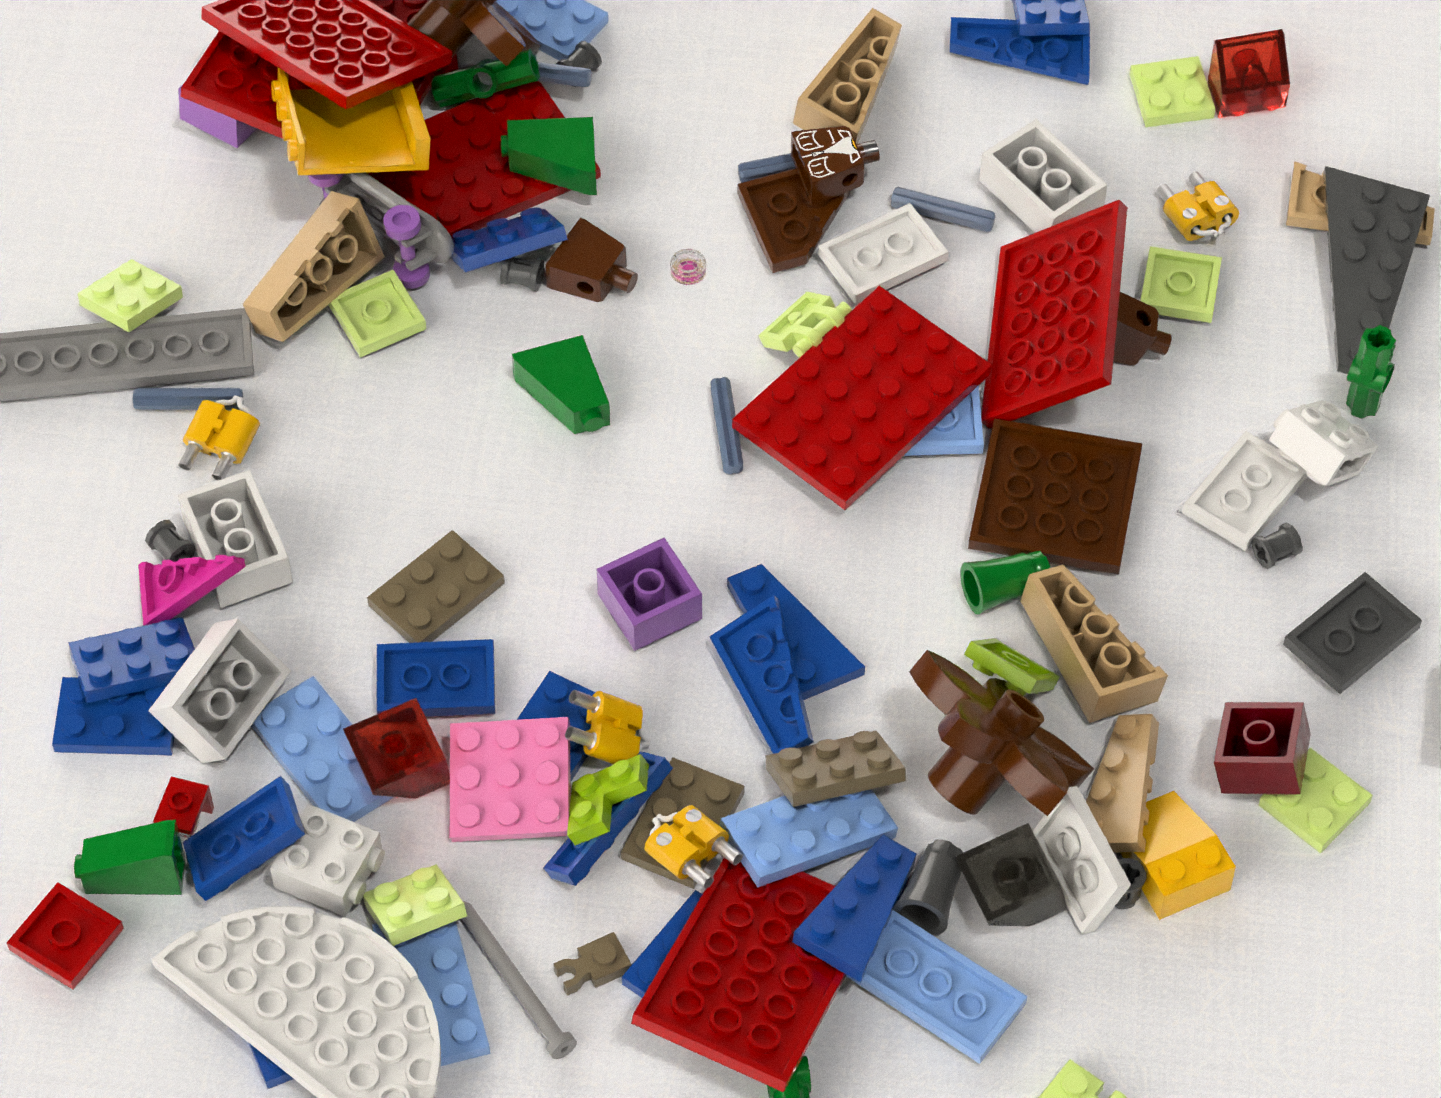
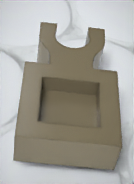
(597, 961)

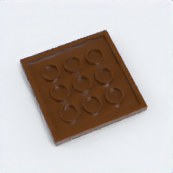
(1056, 495)

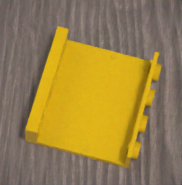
(371, 137)

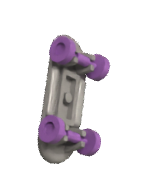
(413, 230)

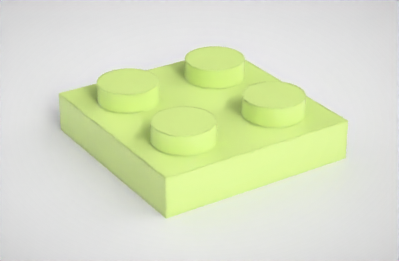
(1172, 91)
(1181, 283)
(130, 295)
(377, 313)
(1325, 805)
(414, 904)

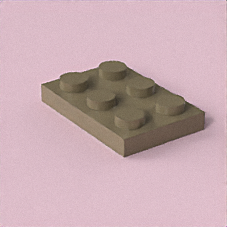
(436, 589)
(835, 768)
(681, 787)

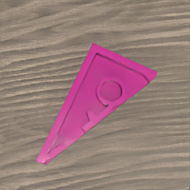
(177, 585)

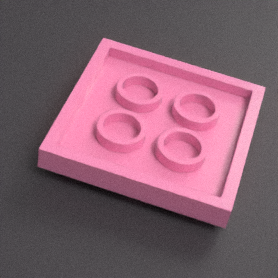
(509, 779)

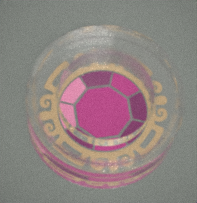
(688, 266)

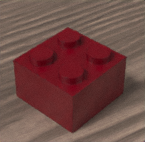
(1262, 748)

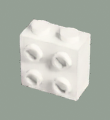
(1322, 442)
(329, 861)

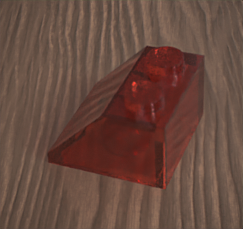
(1249, 73)
(399, 752)

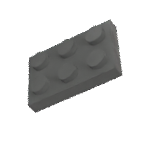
(1352, 632)

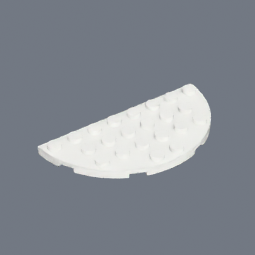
(315, 1000)

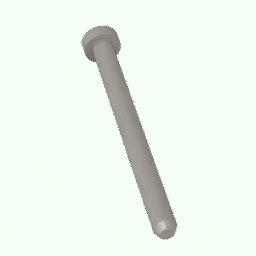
(559, 1042)

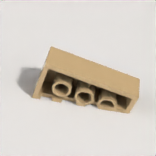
(851, 79)
(314, 268)
(1088, 648)

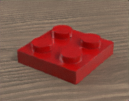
(65, 935)

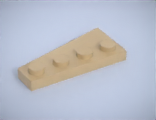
(1308, 206)
(1123, 782)

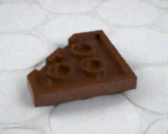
(785, 219)

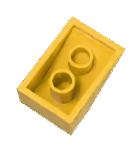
(1181, 858)

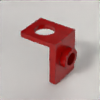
(184, 802)

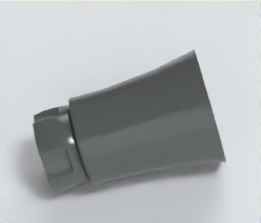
(931, 888)

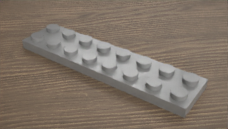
(111, 359)

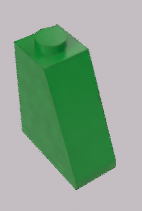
(553, 151)
(564, 383)
(133, 861)

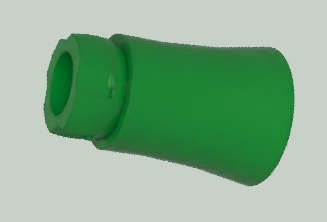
(999, 579)

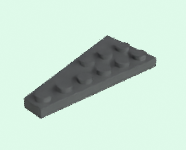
(1369, 253)

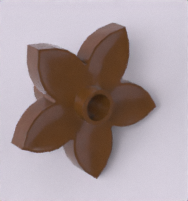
(456, 21)
(993, 739)

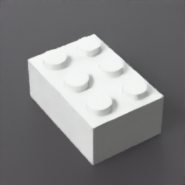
(1040, 178)
(234, 521)
(220, 691)

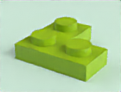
(597, 792)

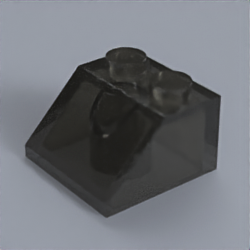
(1012, 879)

